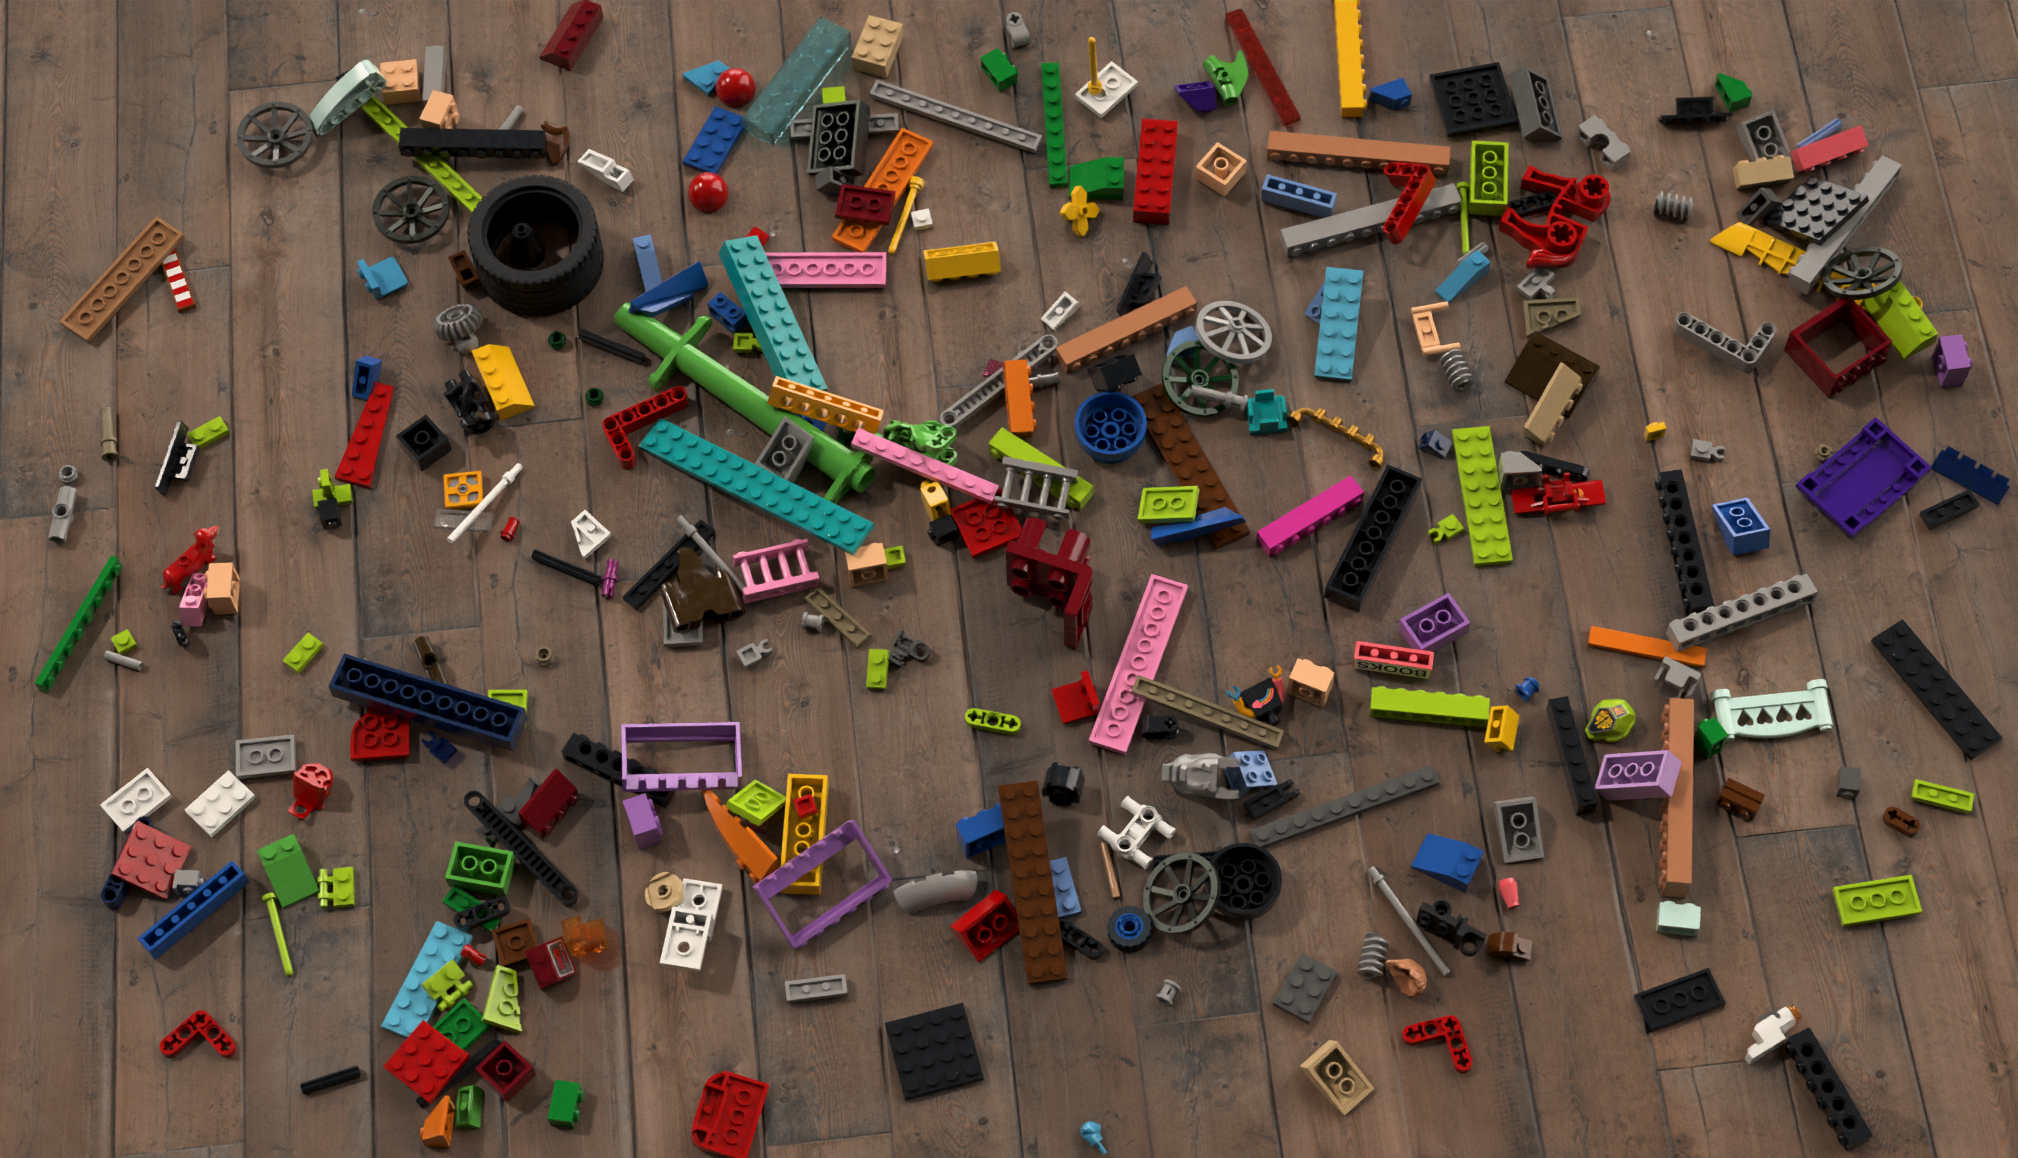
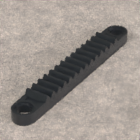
(523, 850)

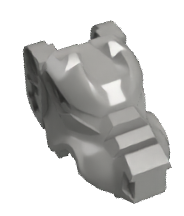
(1199, 775)

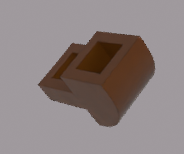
(463, 269)
(1509, 945)

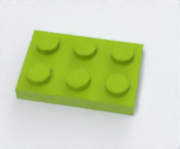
(1168, 504)
(756, 802)

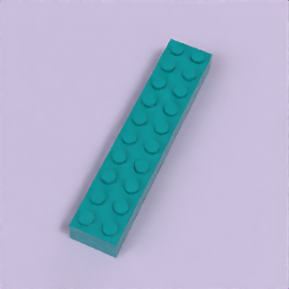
(769, 312)

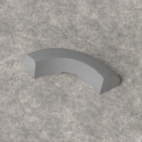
(936, 890)

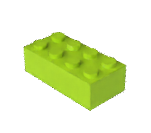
(1488, 178)

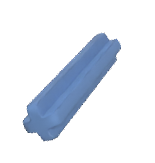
(1822, 133)

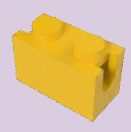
(1502, 728)

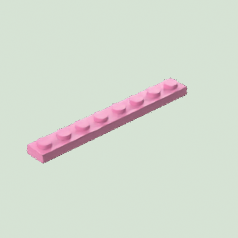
(924, 466)

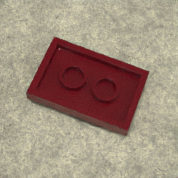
(865, 204)

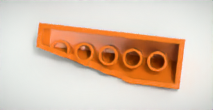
(741, 841)

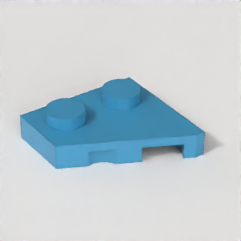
(706, 76)

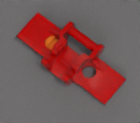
(1579, 494)

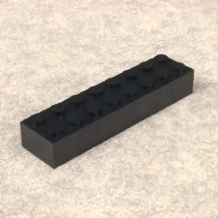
(1373, 538)

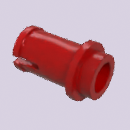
(510, 529)
(472, 955)

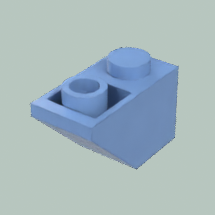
(1180, 337)

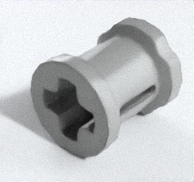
(812, 621)
(1169, 986)

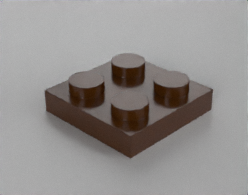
(513, 941)

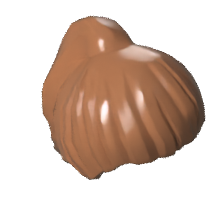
(1408, 975)

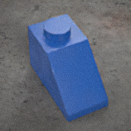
(1391, 94)
(366, 374)

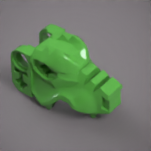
(926, 438)

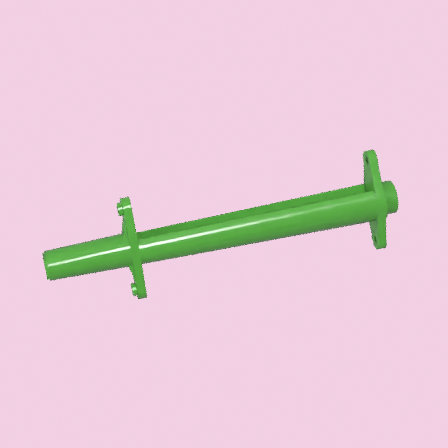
(679, 352)

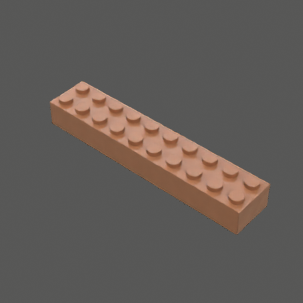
(1678, 809)

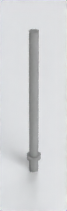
(1379, 880)

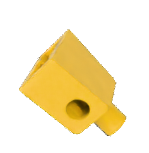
(934, 496)

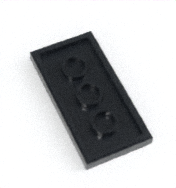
(1679, 1000)

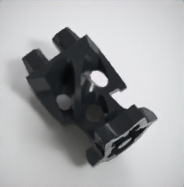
(463, 392)

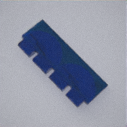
(1965, 474)

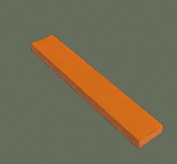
(1645, 646)

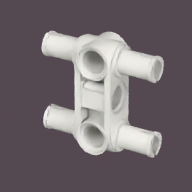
(1136, 832)

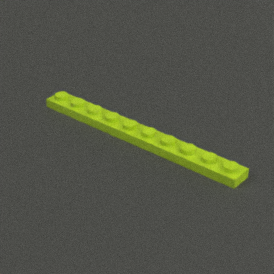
(433, 165)

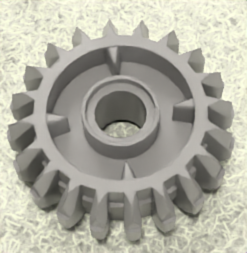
(457, 322)

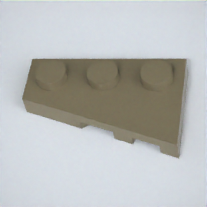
(1549, 313)

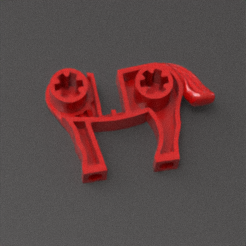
(1561, 238)

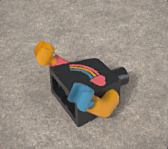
(1261, 700)

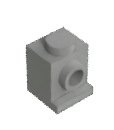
(187, 881)

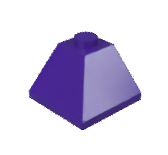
(1198, 94)

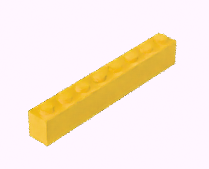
(1349, 58)

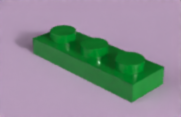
(460, 900)

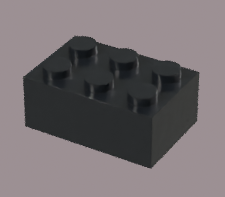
(1115, 371)

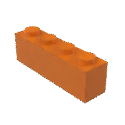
(1018, 398)

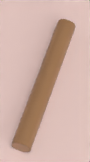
(1109, 870)

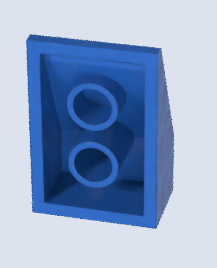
(1741, 526)
(1448, 861)

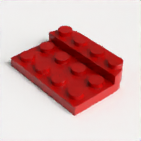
(728, 1114)

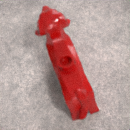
(190, 560)

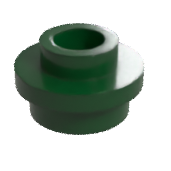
(557, 335)
(594, 392)

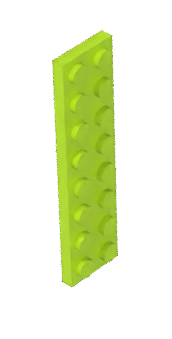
(1482, 496)

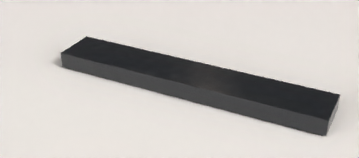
(664, 568)

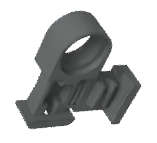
(907, 646)

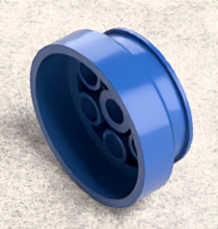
(1109, 406)

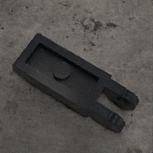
(1270, 799)

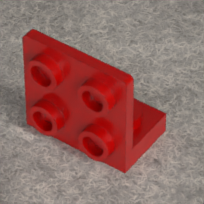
(1076, 699)

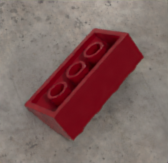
(573, 34)

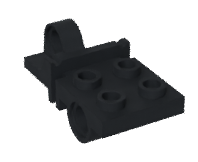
(1439, 920)

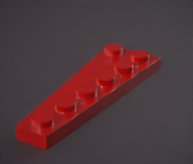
(363, 449)

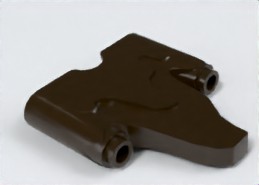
(701, 595)

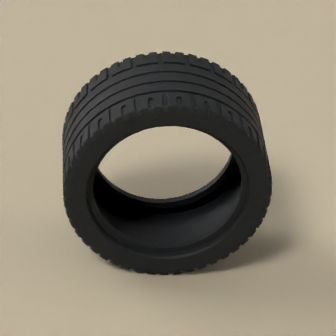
(527, 201)

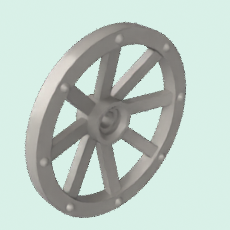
(1234, 329)

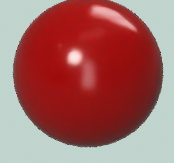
(735, 87)
(708, 192)

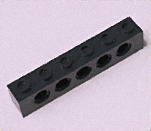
(579, 743)
(1806, 1041)

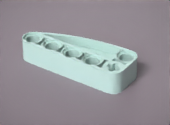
(347, 96)

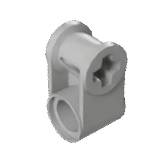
(1017, 31)

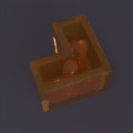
(584, 937)

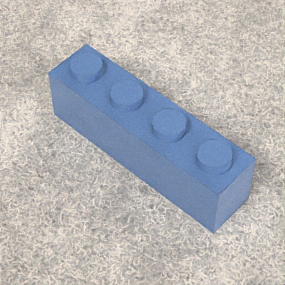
(1298, 196)

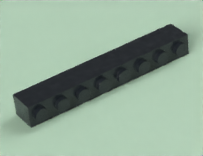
(472, 143)

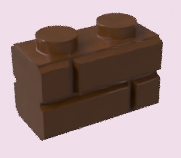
(1740, 799)

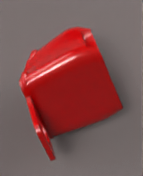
(311, 788)

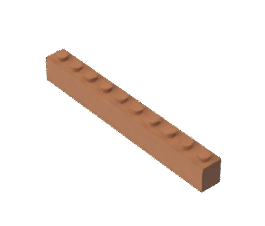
(1354, 151)

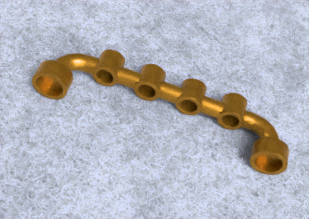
(1368, 442)

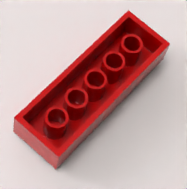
(1155, 171)

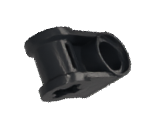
(1158, 727)

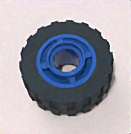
(1125, 918)

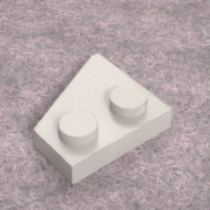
(589, 533)

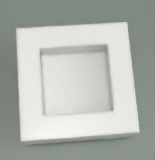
(921, 219)

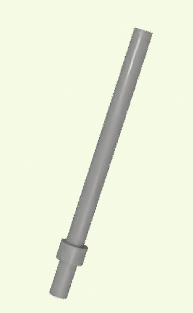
(692, 533)

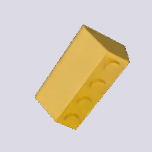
(962, 261)
(502, 380)

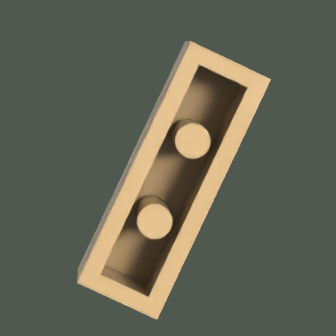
(1763, 172)

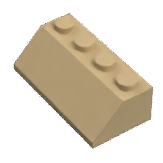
(1552, 405)

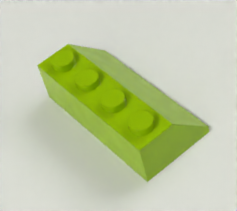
(1902, 320)

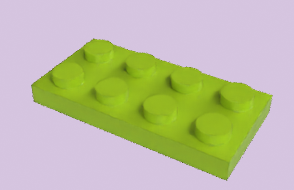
(1877, 900)

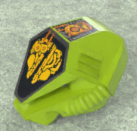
(1611, 721)

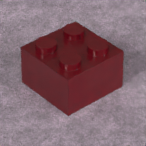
(505, 1071)

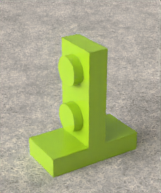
(328, 490)

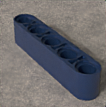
(120, 889)

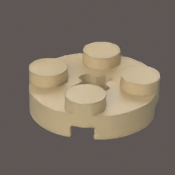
(671, 899)

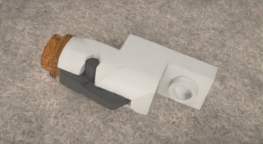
(1771, 1030)

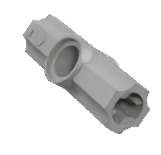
(61, 524)

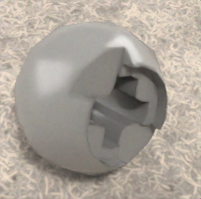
(467, 344)

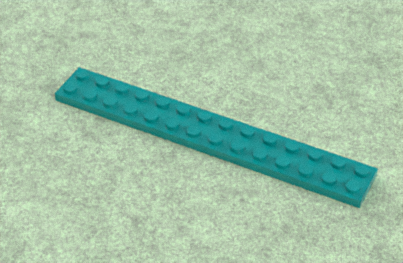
(757, 486)

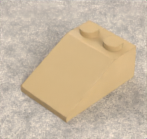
(1337, 1076)

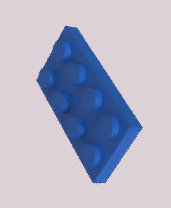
(714, 141)

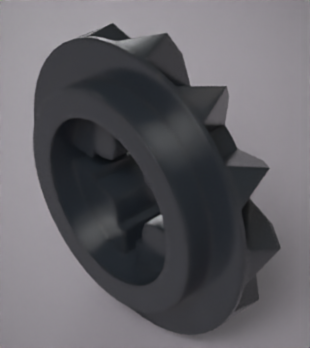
(180, 634)

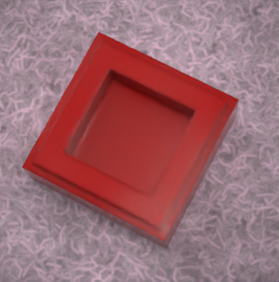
(805, 806)

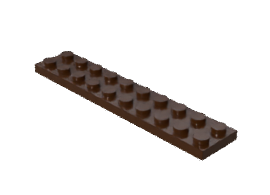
(1187, 460)
(1032, 882)

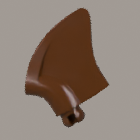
(557, 141)

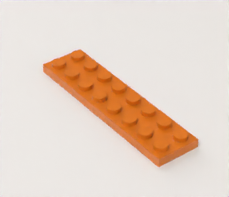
(891, 174)

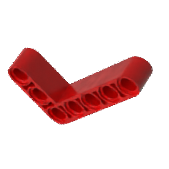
(1418, 184)
(639, 421)

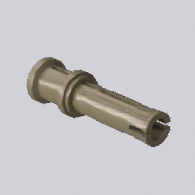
(108, 441)

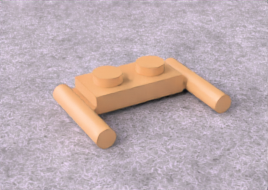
(1427, 331)

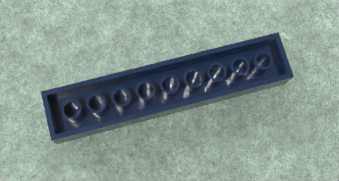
(428, 702)

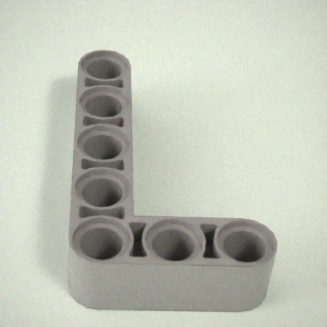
(1725, 342)

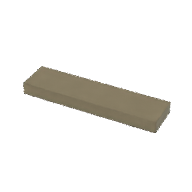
(837, 617)

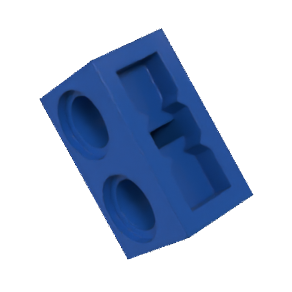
(727, 313)

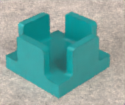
(1266, 413)

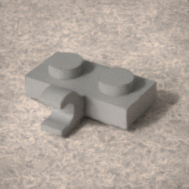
(1537, 282)

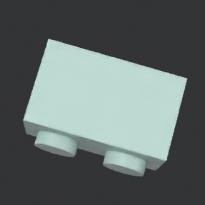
(1678, 918)

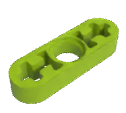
(977, 724)

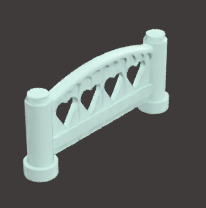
(1813, 700)

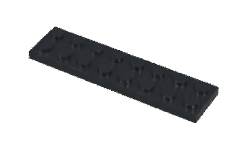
(1936, 689)

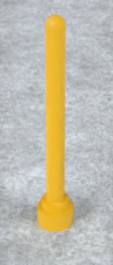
(1094, 85)
(916, 184)

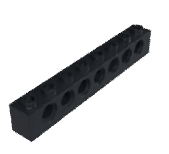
(1675, 482)

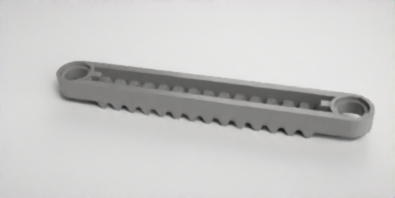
(994, 385)

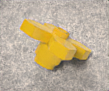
(1079, 211)

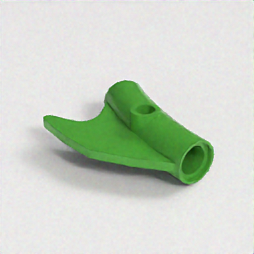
(1228, 77)

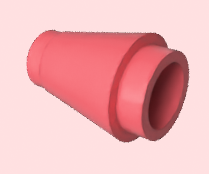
(1509, 892)

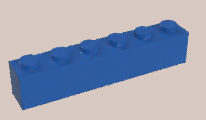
(193, 910)

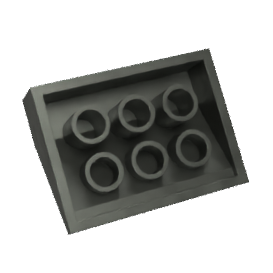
(839, 137)

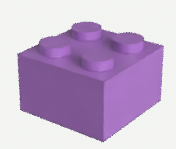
(1951, 361)
(643, 821)

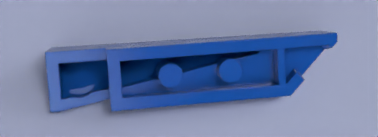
(671, 292)
(1203, 524)

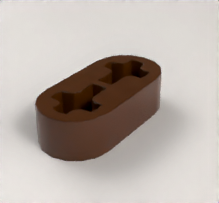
(1901, 821)

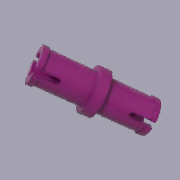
(610, 578)

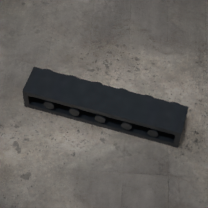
(1571, 755)

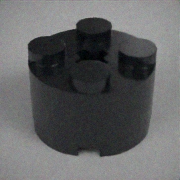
(1063, 784)

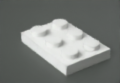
(1115, 87)
(136, 799)
(220, 803)

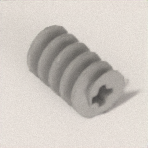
(1673, 205)
(1456, 370)
(1372, 956)

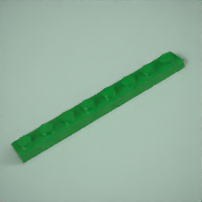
(1054, 125)
(78, 624)

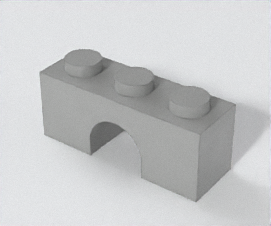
(1595, 132)

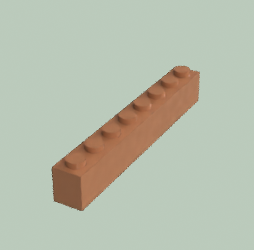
(1126, 329)

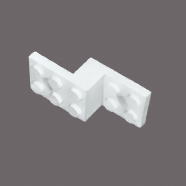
(691, 925)

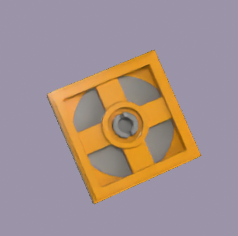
(463, 490)

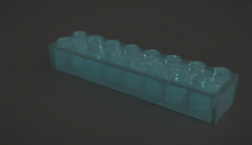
(796, 81)

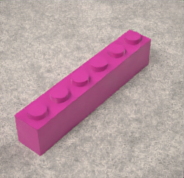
(1310, 516)

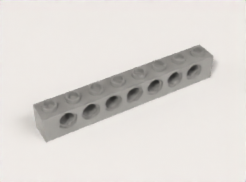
(1682, 639)

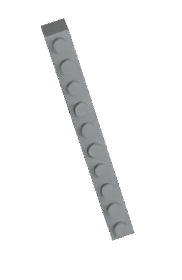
(1362, 222)
(1811, 265)

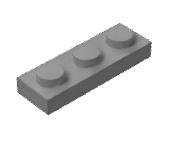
(816, 988)

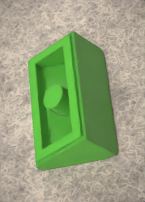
(468, 1107)

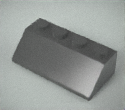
(1535, 106)

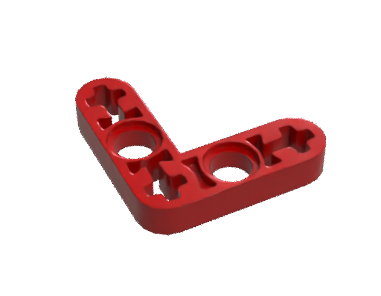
(202, 1029)
(1442, 1032)

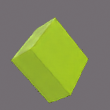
(833, 94)

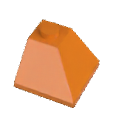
(439, 1125)

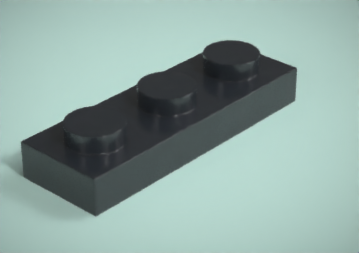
(1949, 509)

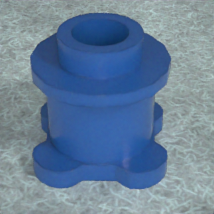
(1527, 688)

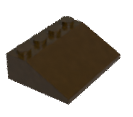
(1540, 361)

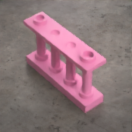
(780, 587)

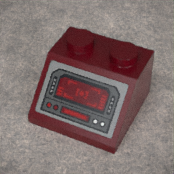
(550, 962)

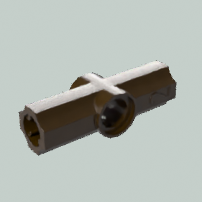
(427, 655)

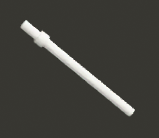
(506, 480)

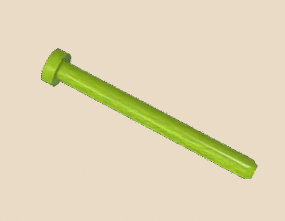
(1463, 187)
(269, 898)

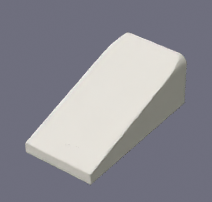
(1060, 311)

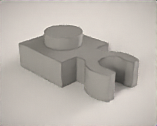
(1704, 451)
(751, 655)

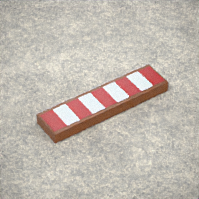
(178, 282)

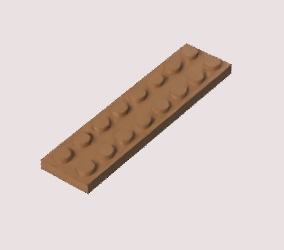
(122, 279)

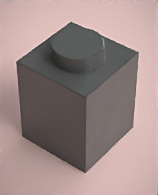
(1848, 782)

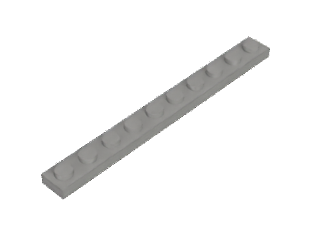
(956, 116)

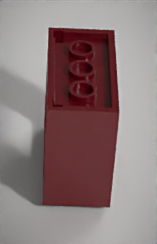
(1860, 325)

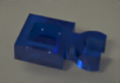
(440, 749)

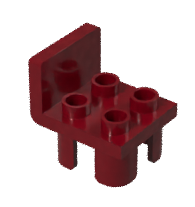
(1059, 577)

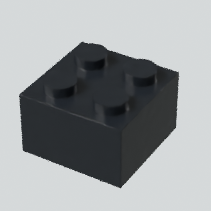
(423, 442)

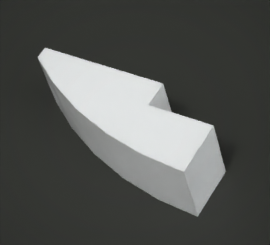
(606, 170)

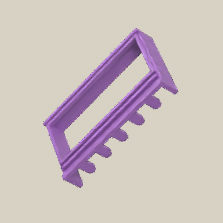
(681, 733)
(807, 861)

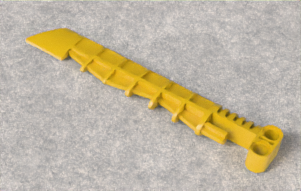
(1772, 252)

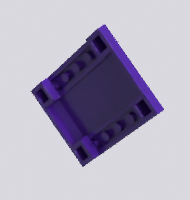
(1864, 478)

